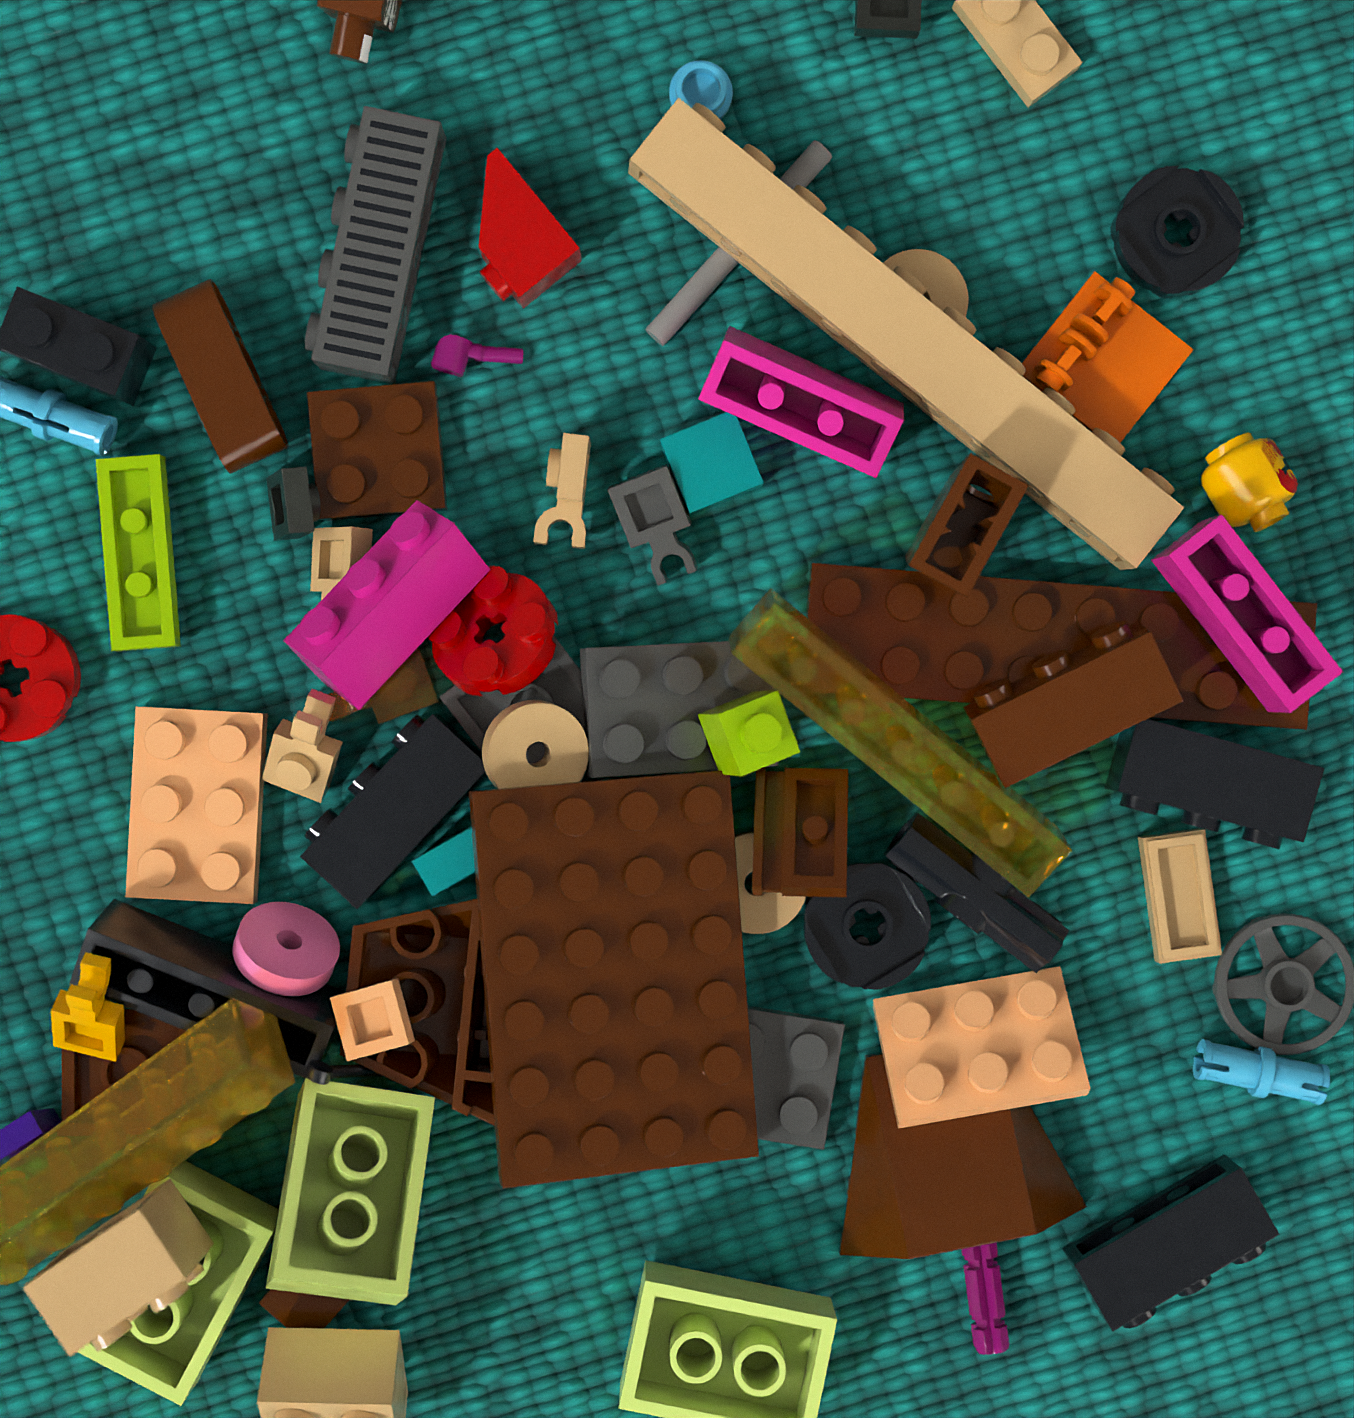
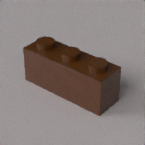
(1072, 701)

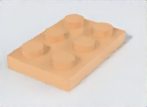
(196, 805)
(980, 1047)

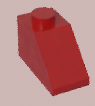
(520, 236)

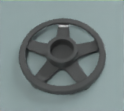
(1283, 983)

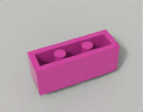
(802, 402)
(387, 604)
(1247, 615)

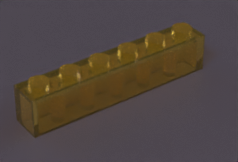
(898, 742)
(138, 1132)

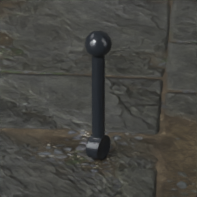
(321, 1072)

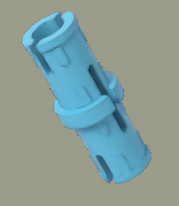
(53, 416)
(1261, 1072)

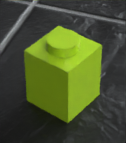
(749, 733)

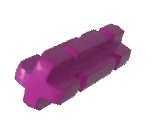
(985, 1299)

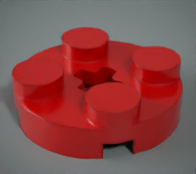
(515, 659)
(51, 681)

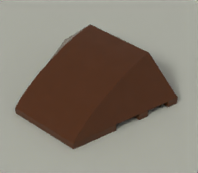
(443, 990)
(948, 1179)

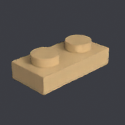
(1020, 44)

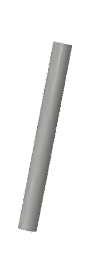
(720, 262)

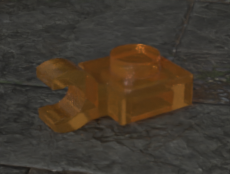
(403, 693)

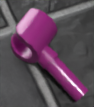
(454, 351)

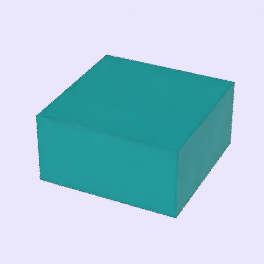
(711, 462)
(447, 862)

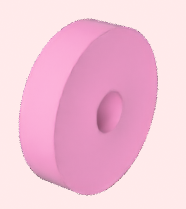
(262, 951)

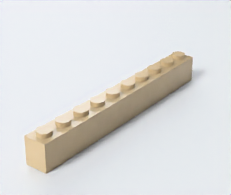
(903, 335)

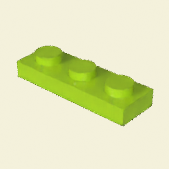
(138, 552)

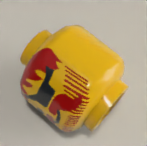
(1249, 482)

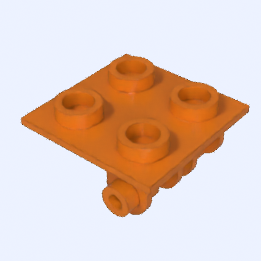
(1106, 356)

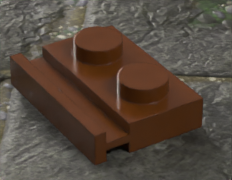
(801, 832)

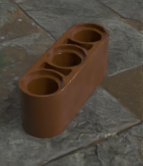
(220, 376)

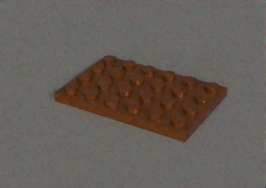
(613, 976)

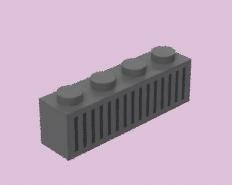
(377, 244)

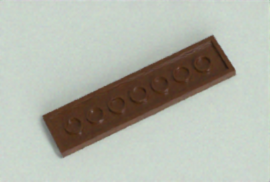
(950, 645)

